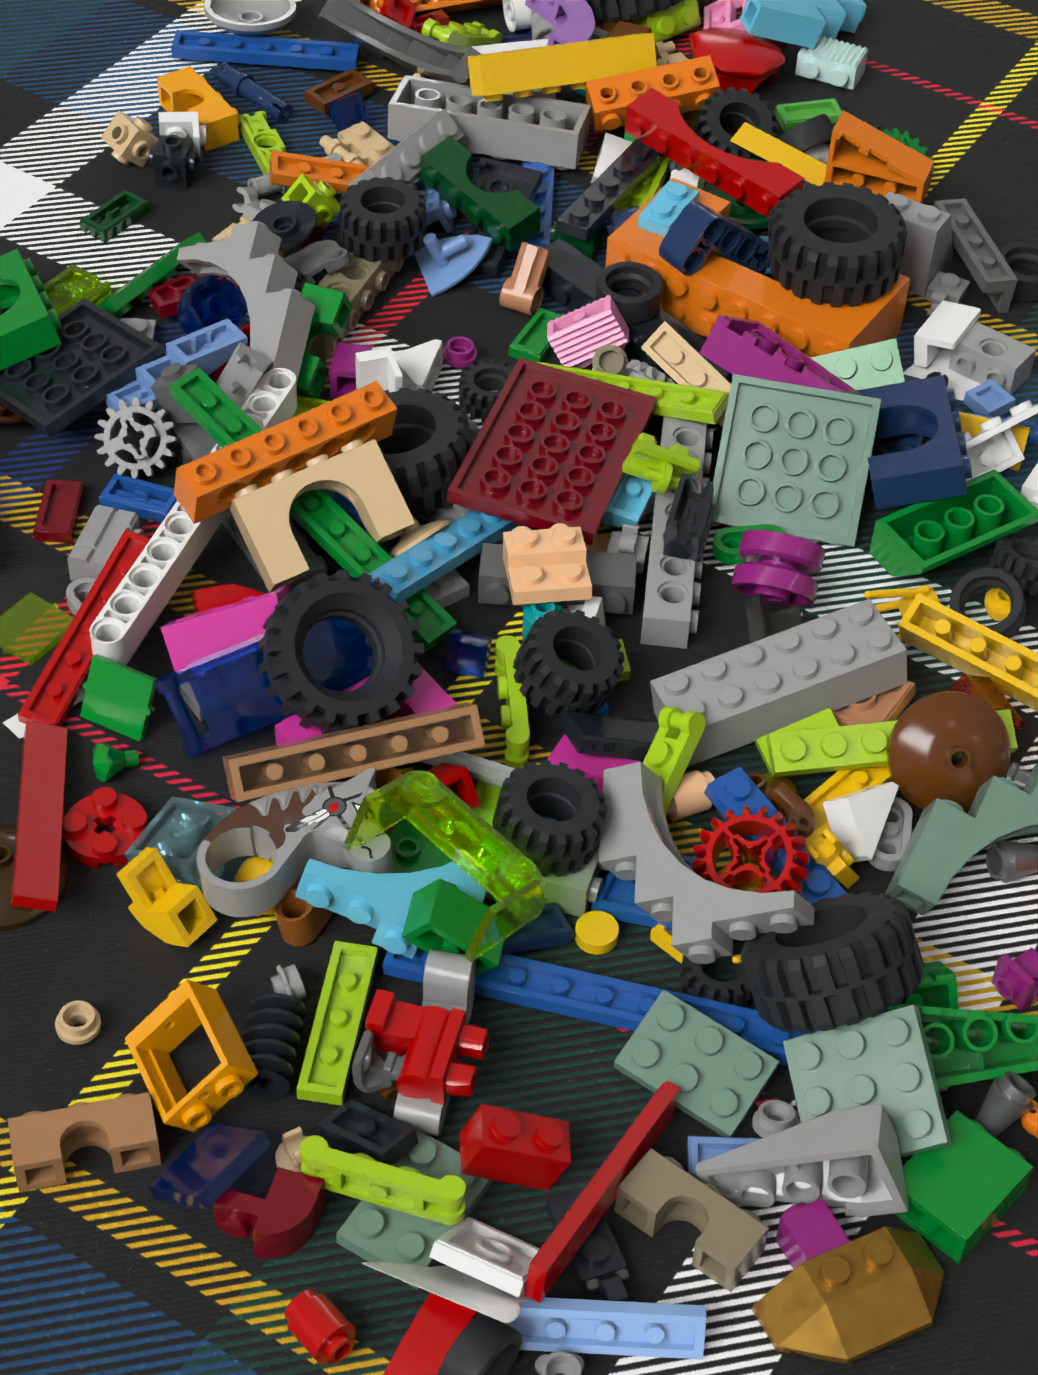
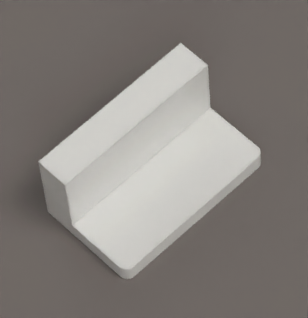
(943, 330)
(378, 366)

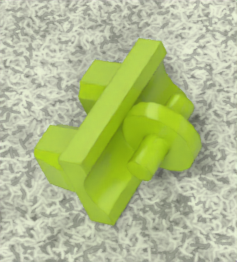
(659, 464)

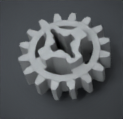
(128, 420)

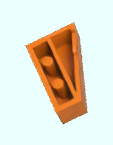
(876, 161)

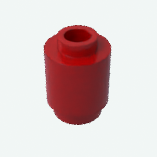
(320, 1327)

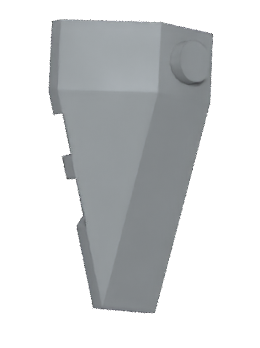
(839, 1156)

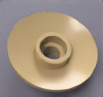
(416, 535)

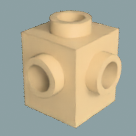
(130, 139)

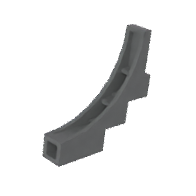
(397, 42)

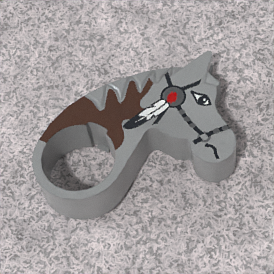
(289, 830)

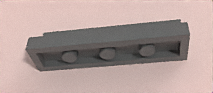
(980, 253)

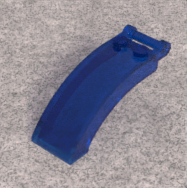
(235, 693)

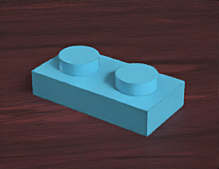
(666, 207)

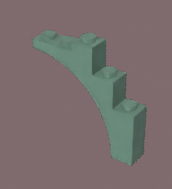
(950, 837)

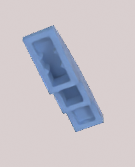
(205, 347)

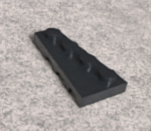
(502, 178)

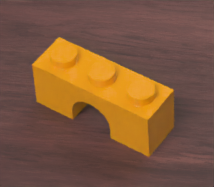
(190, 92)

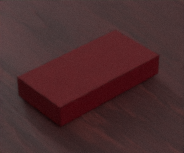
(59, 511)

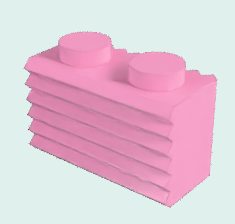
(585, 330)

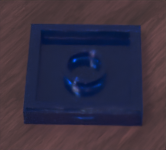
(209, 1165)

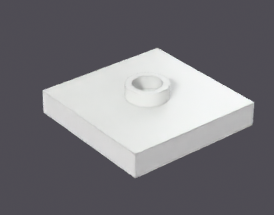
(486, 1255)

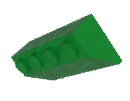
(950, 527)

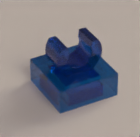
(348, 111)
(468, 653)

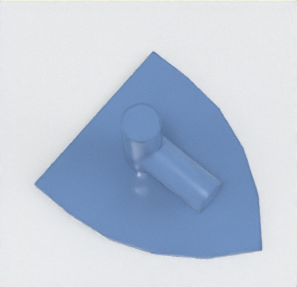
(450, 259)

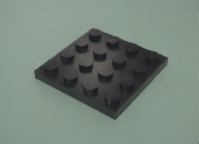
(76, 376)

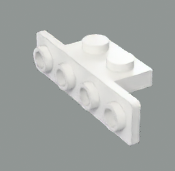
(996, 444)

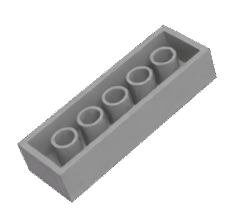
(509, 128)
(786, 678)

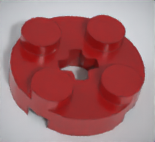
(98, 810)

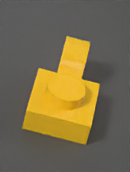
(834, 857)

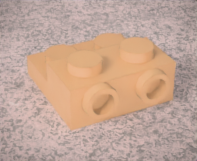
(546, 564)

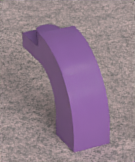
(572, 19)

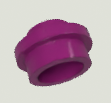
(459, 352)

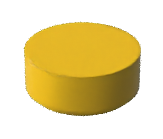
(596, 932)

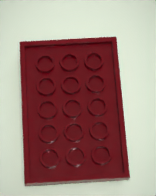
(552, 449)

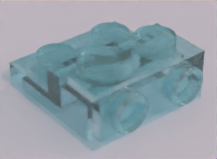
(178, 834)

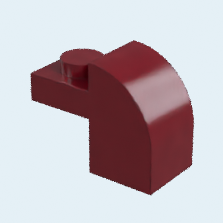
(281, 1220)

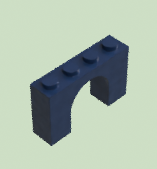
(929, 470)

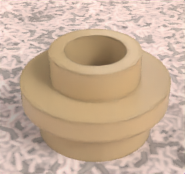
(76, 1013)

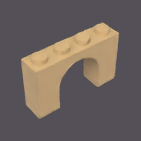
(356, 474)

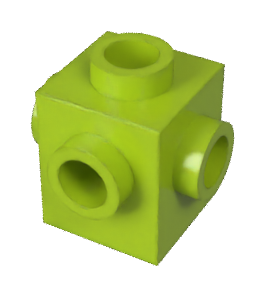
(319, 197)

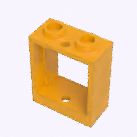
(156, 1038)

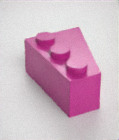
(219, 627)

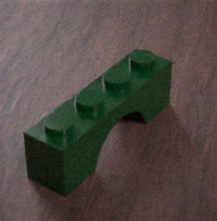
(505, 216)

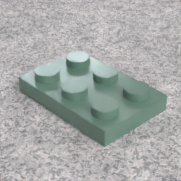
(711, 1064)
(399, 1237)

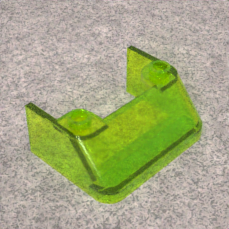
(465, 840)

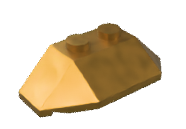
(854, 1298)

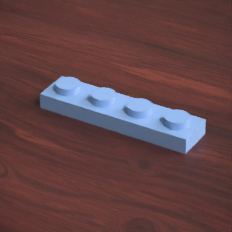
(612, 1327)

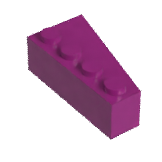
(758, 352)

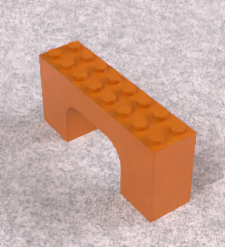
(738, 292)

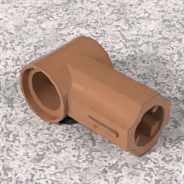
(523, 289)

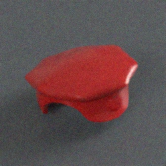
(738, 57)

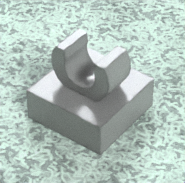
(630, 543)

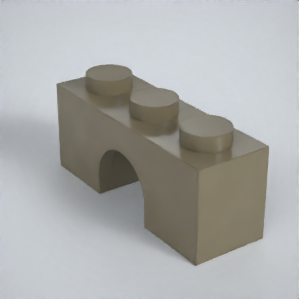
(664, 1192)

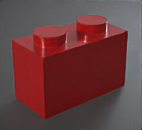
(514, 1147)

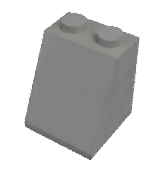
(927, 241)

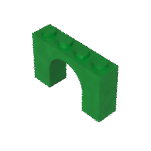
(31, 321)

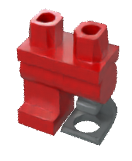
(429, 1048)

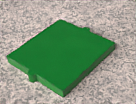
(118, 697)

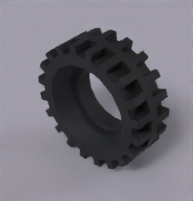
(376, 616)

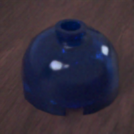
(209, 302)

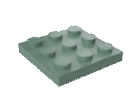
(872, 1064)

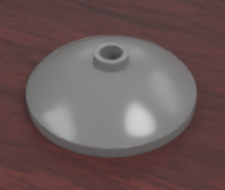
(250, 16)

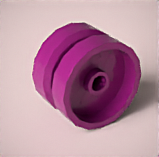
(778, 568)

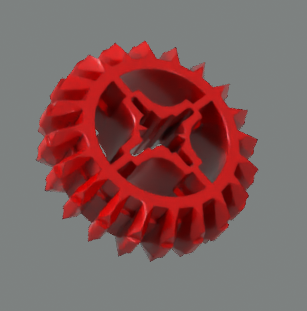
(774, 838)

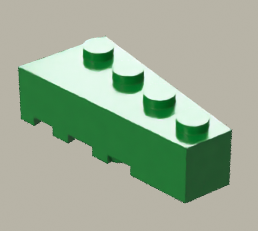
(977, 1043)

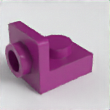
(1018, 978)

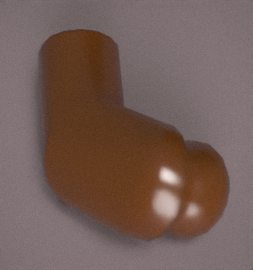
(795, 809)

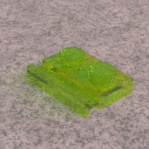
(73, 286)

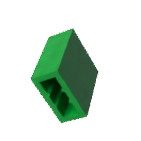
(962, 1187)

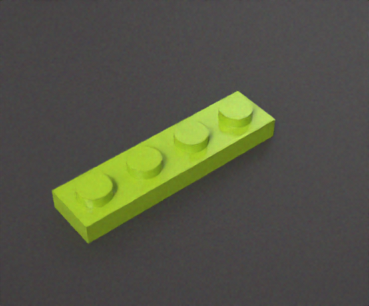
(337, 1023)

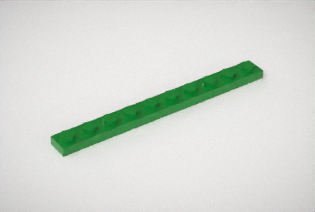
(312, 510)

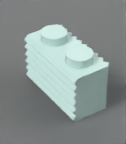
(832, 62)

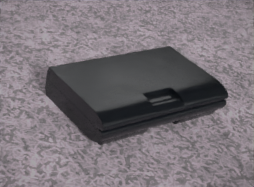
(609, 735)

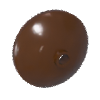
(930, 735)

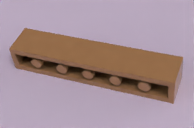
(353, 751)

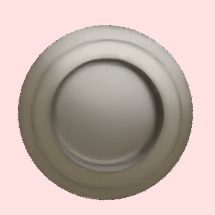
(610, 359)

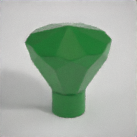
(110, 761)

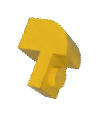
(160, 904)

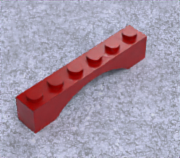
(758, 184)

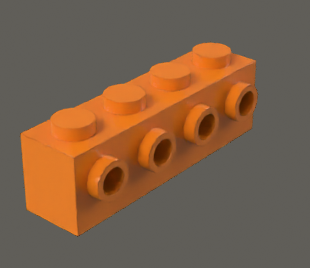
(684, 82)

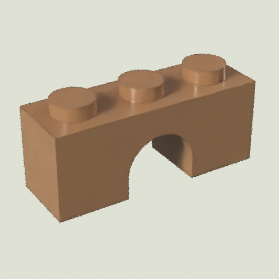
(47, 1139)

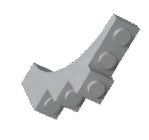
(276, 310)
(702, 913)

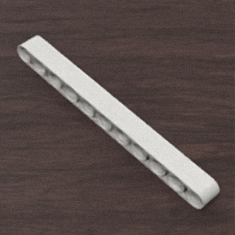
(177, 543)

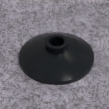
(290, 221)

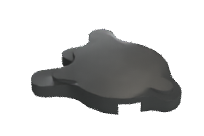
(316, 257)

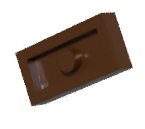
(337, 87)

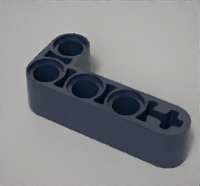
(702, 230)

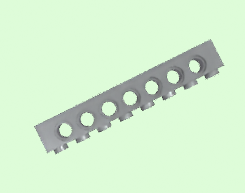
(669, 578)

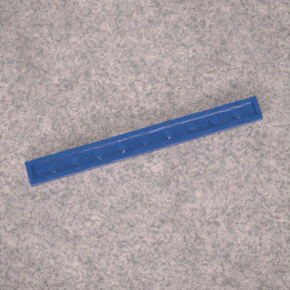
(594, 997)

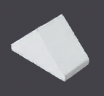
(420, 365)
(860, 818)

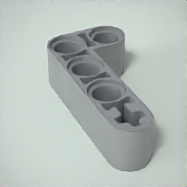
(446, 984)

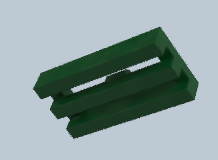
(117, 215)

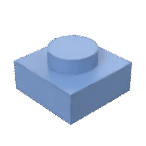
(989, 399)

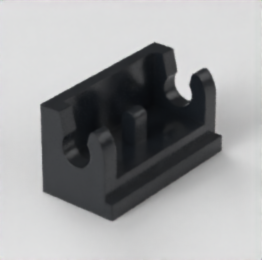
(689, 520)

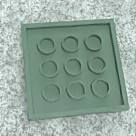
(794, 459)

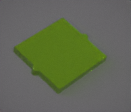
(32, 628)

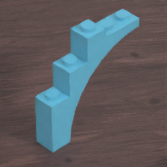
(801, 20)
(379, 898)

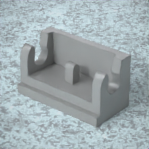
(242, 373)

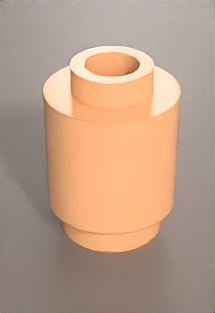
(690, 796)

